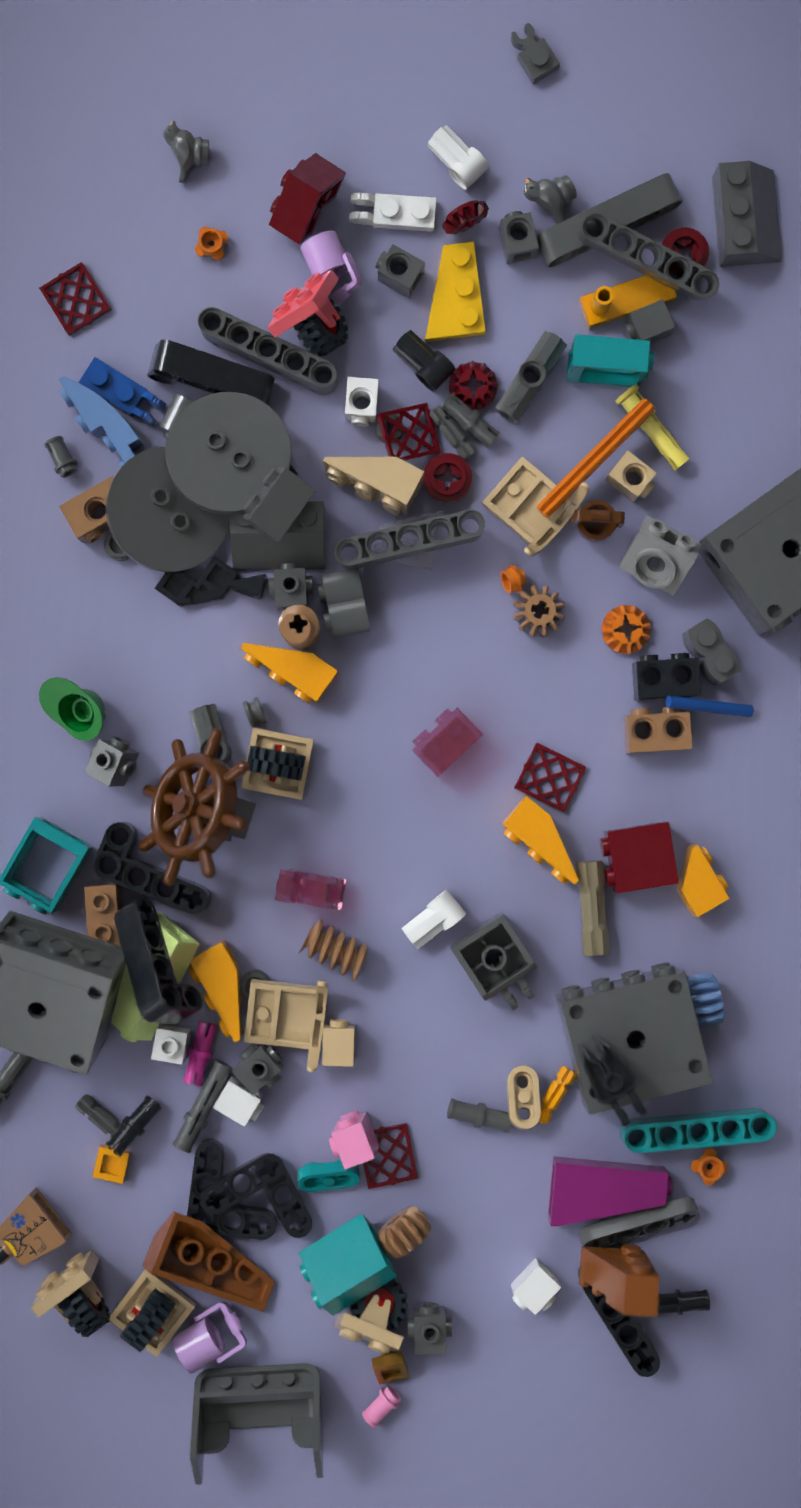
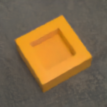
(110, 1166)

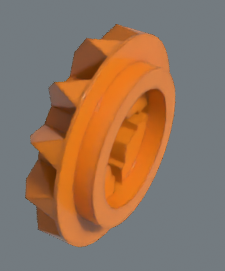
(618, 641)

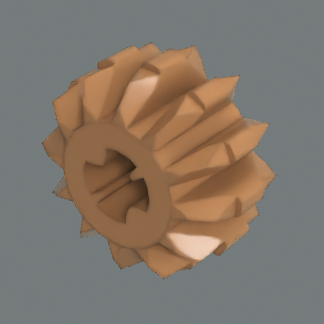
(545, 620)
(404, 1232)

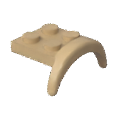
(516, 502)
(287, 1016)

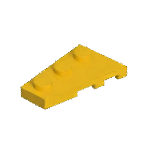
(457, 296)

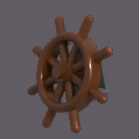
(210, 811)

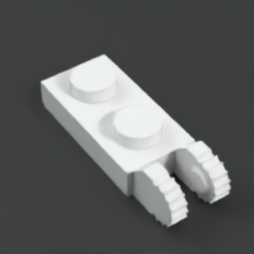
(395, 211)

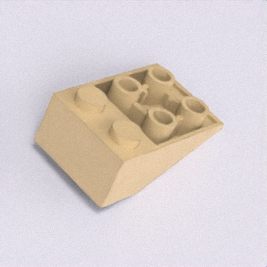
(381, 478)

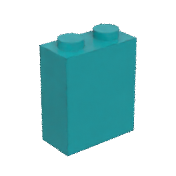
(346, 1265)

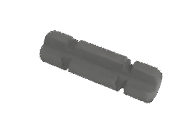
(453, 433)
(98, 1115)

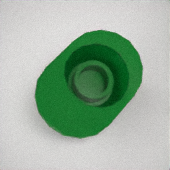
(73, 708)

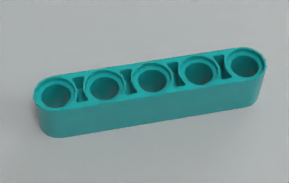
(710, 1137)

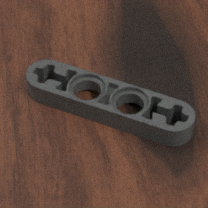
(639, 1223)

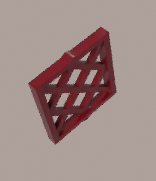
(62, 277)
(430, 427)
(571, 787)
(392, 1180)

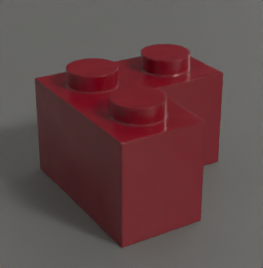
(304, 196)

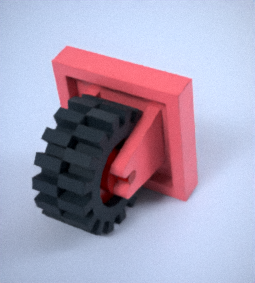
(312, 315)

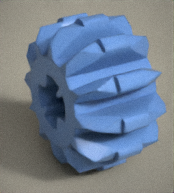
(706, 999)

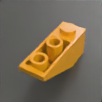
(299, 668)
(538, 832)
(221, 980)

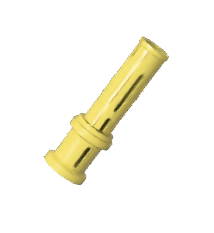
(655, 430)

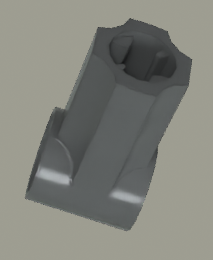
(204, 721)

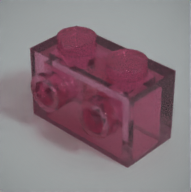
(446, 742)

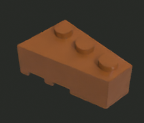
(622, 1276)

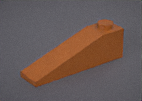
(199, 1258)

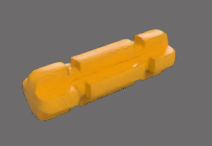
(556, 1093)

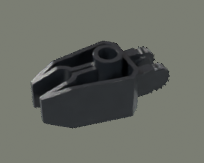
(613, 1084)

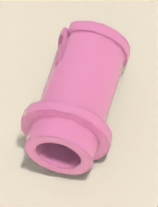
(381, 1406)

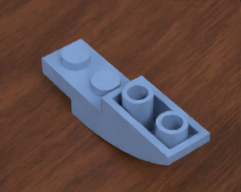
(100, 418)

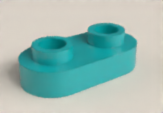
(327, 1176)

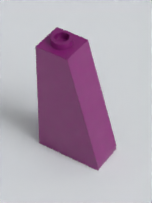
(602, 1189)

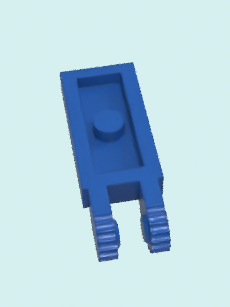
(120, 390)

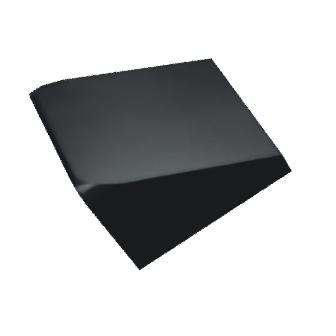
(250, 586)

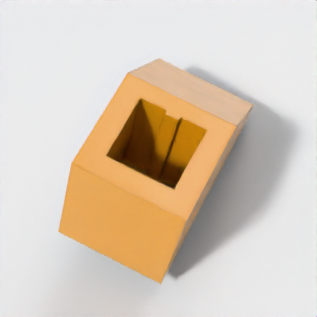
(699, 884)

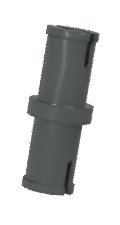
(470, 420)
(478, 1115)

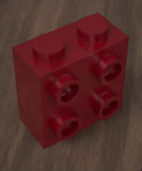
(639, 857)

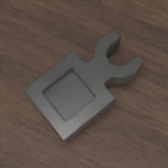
(535, 57)

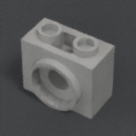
(658, 540)

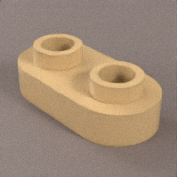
(523, 1097)

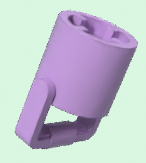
(326, 253)
(203, 1342)

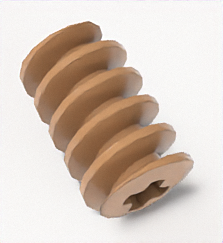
(289, 622)
(335, 949)

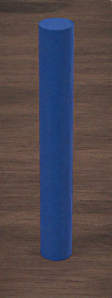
(709, 706)

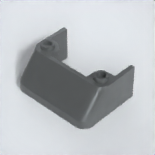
(256, 1399)

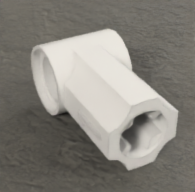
(463, 163)
(439, 915)

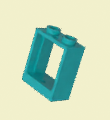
(609, 360)
(16, 888)

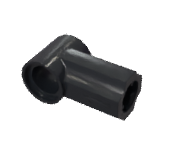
(430, 366)

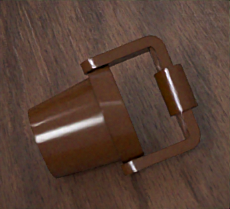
(597, 520)

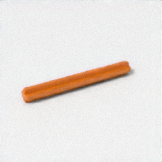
(595, 458)

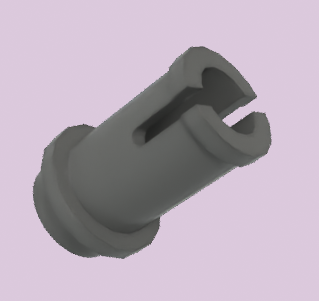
(61, 457)

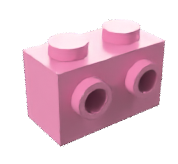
(354, 1139)

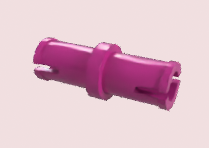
(200, 1053)

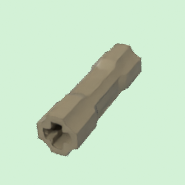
(593, 913)

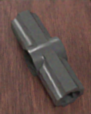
(541, 362)

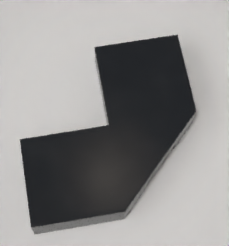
(210, 587)

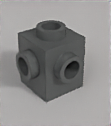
(299, 594)
(112, 761)
(251, 1075)
(429, 1329)

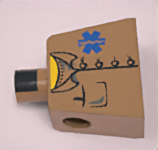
(31, 1230)

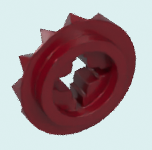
(465, 217)
(683, 238)
(483, 375)
(437, 467)

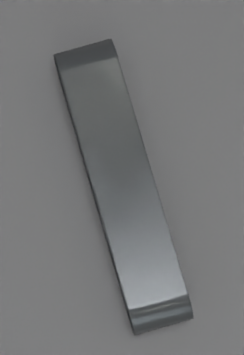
(628, 208)
(662, 257)
(258, 340)
(421, 529)

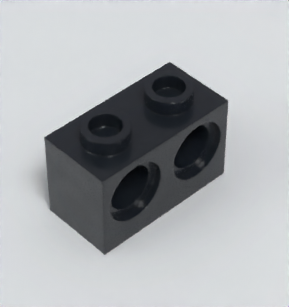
(666, 683)

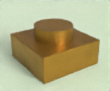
(390, 1367)

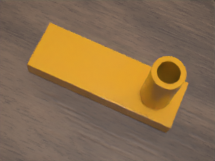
(619, 300)

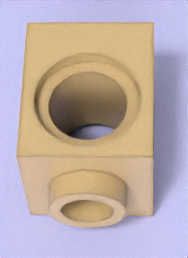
(627, 464)
(338, 1043)

